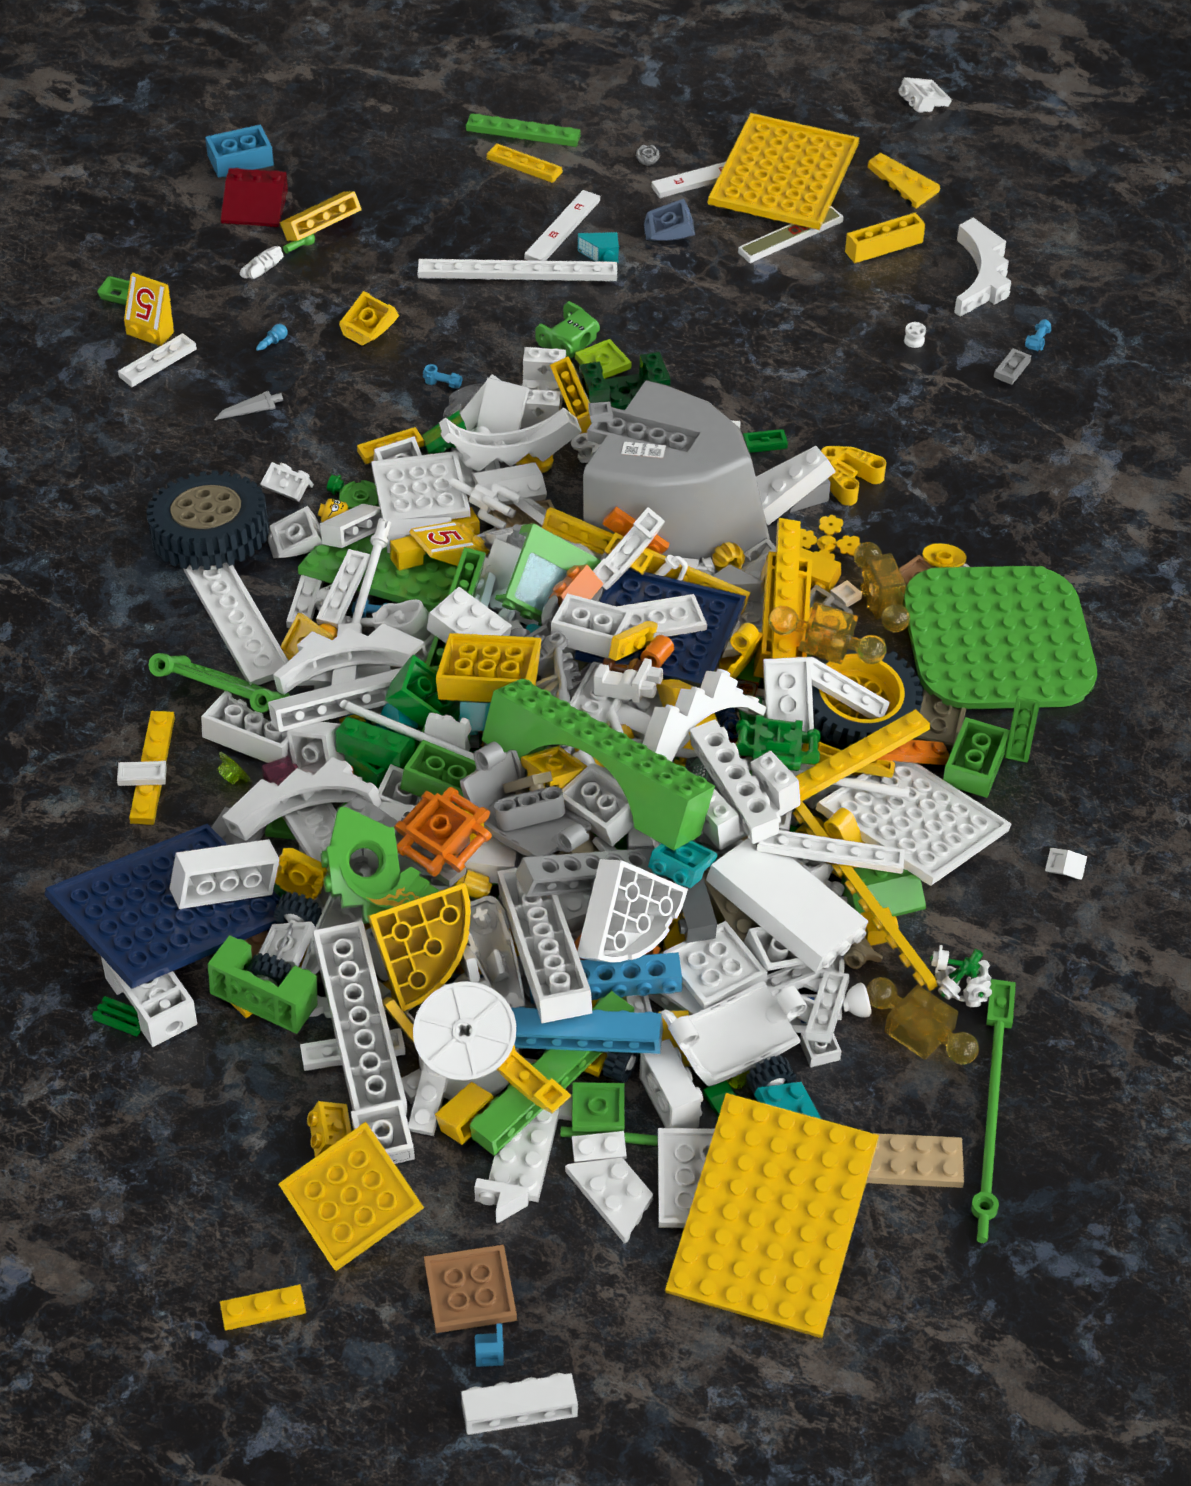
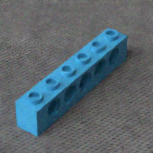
(633, 977)

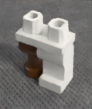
(627, 681)

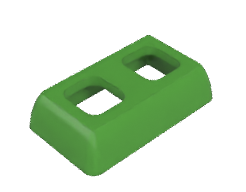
(114, 284)

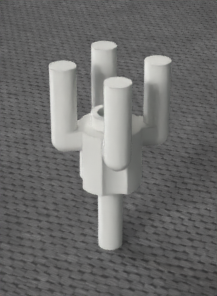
(488, 500)

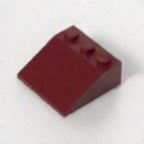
(254, 197)

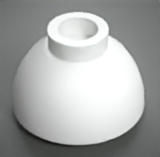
(857, 1001)

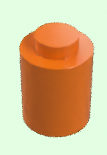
(658, 650)

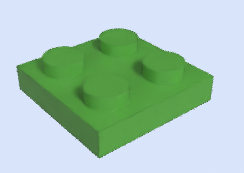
(598, 1107)

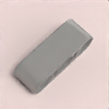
(529, 808)

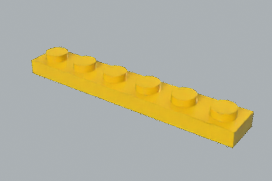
(155, 749)

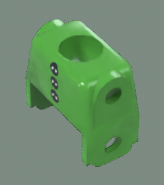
(570, 335)

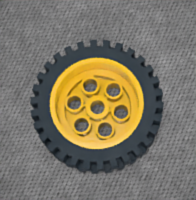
(889, 679)

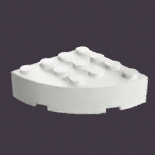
(627, 912)

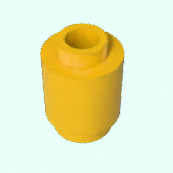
(477, 884)

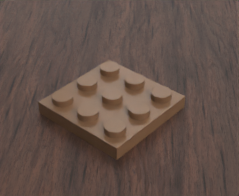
(470, 1288)

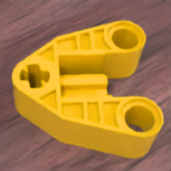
(850, 463)
(839, 826)

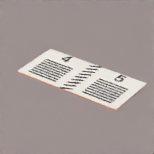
(643, 449)

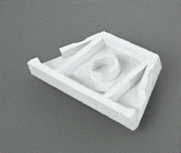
(613, 1192)

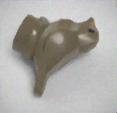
(859, 953)

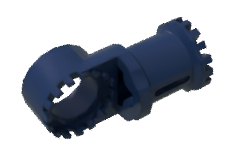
(724, 717)

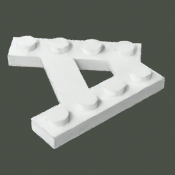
(822, 1012)

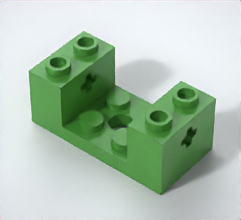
(282, 1005)

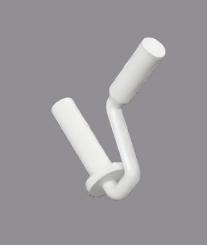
(672, 562)

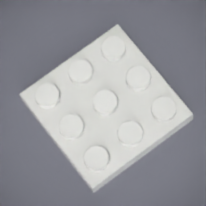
(717, 966)

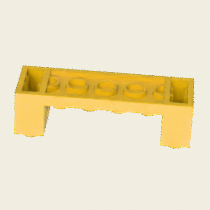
(804, 588)

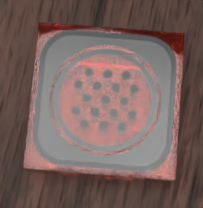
(748, 687)

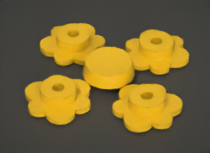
(828, 543)

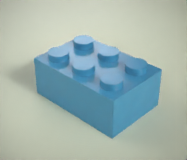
(239, 149)

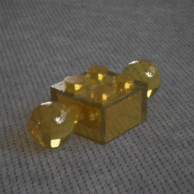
(882, 586)
(827, 633)
(922, 1021)

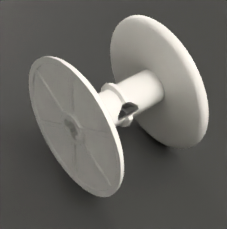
(465, 1036)

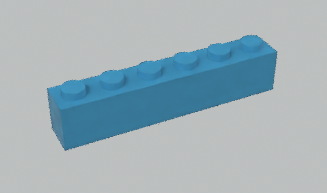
(591, 1032)

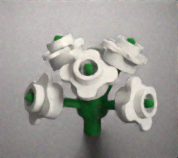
(949, 977)

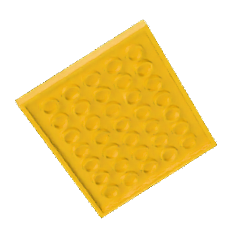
(784, 171)
(773, 1215)

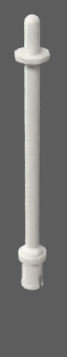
(379, 541)

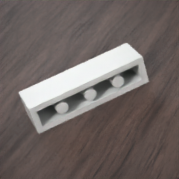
(519, 1403)

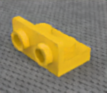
(328, 1125)

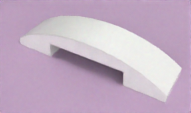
(629, 548)

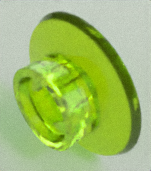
(231, 770)

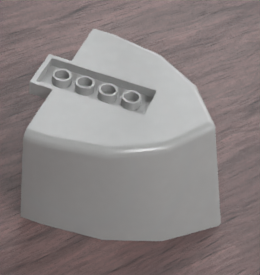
(699, 486)

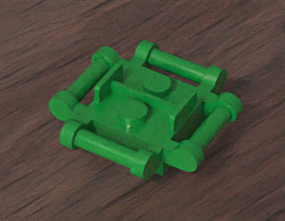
(781, 738)

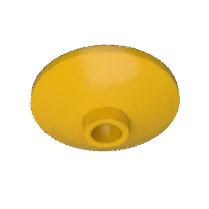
(944, 555)

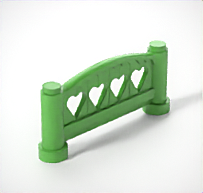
(163, 664)

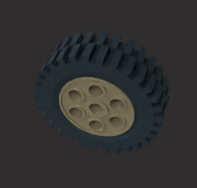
(208, 520)

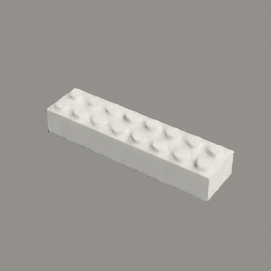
(545, 951)
(358, 1016)

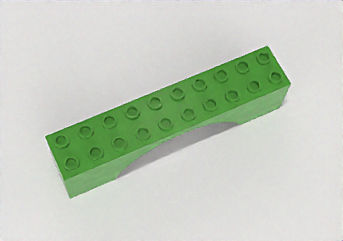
(662, 796)

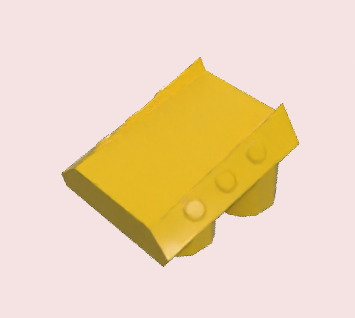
(300, 873)

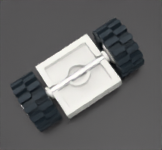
(286, 941)

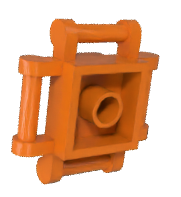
(443, 830)

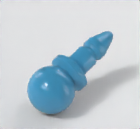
(277, 333)

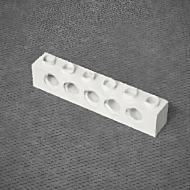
(735, 781)

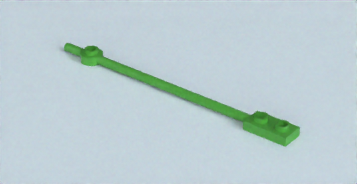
(1000, 1016)

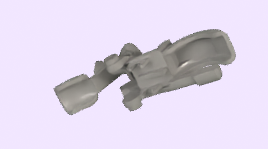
(553, 671)

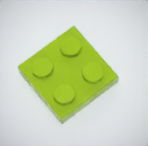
(608, 354)

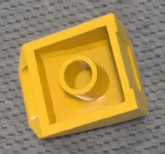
(367, 319)

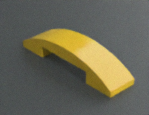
(532, 1084)

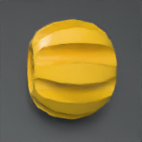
(727, 555)

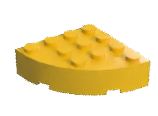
(422, 942)

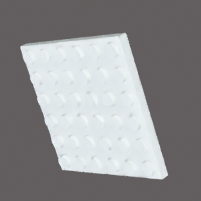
(933, 825)

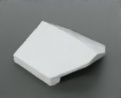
(756, 557)

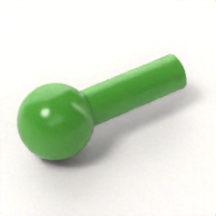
(309, 240)

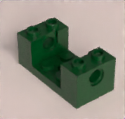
(610, 390)

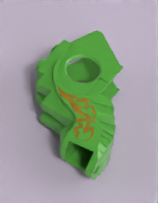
(387, 885)

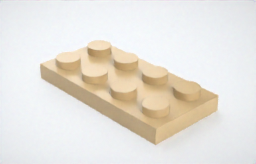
(917, 1161)

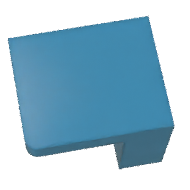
(489, 1348)

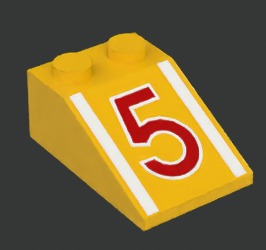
(148, 310)
(448, 540)

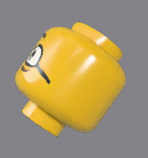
(331, 509)

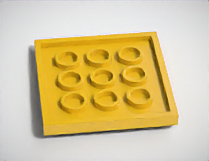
(351, 1196)

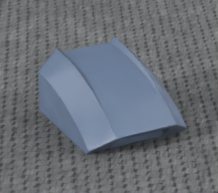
(669, 222)

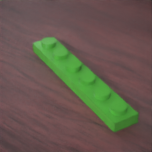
(523, 130)

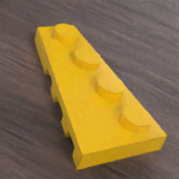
(908, 182)

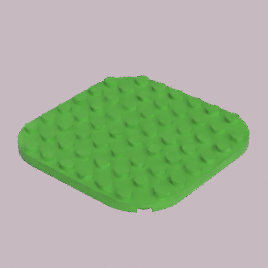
(999, 632)

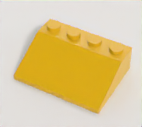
(483, 663)

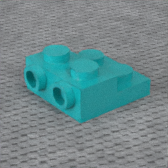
(682, 865)

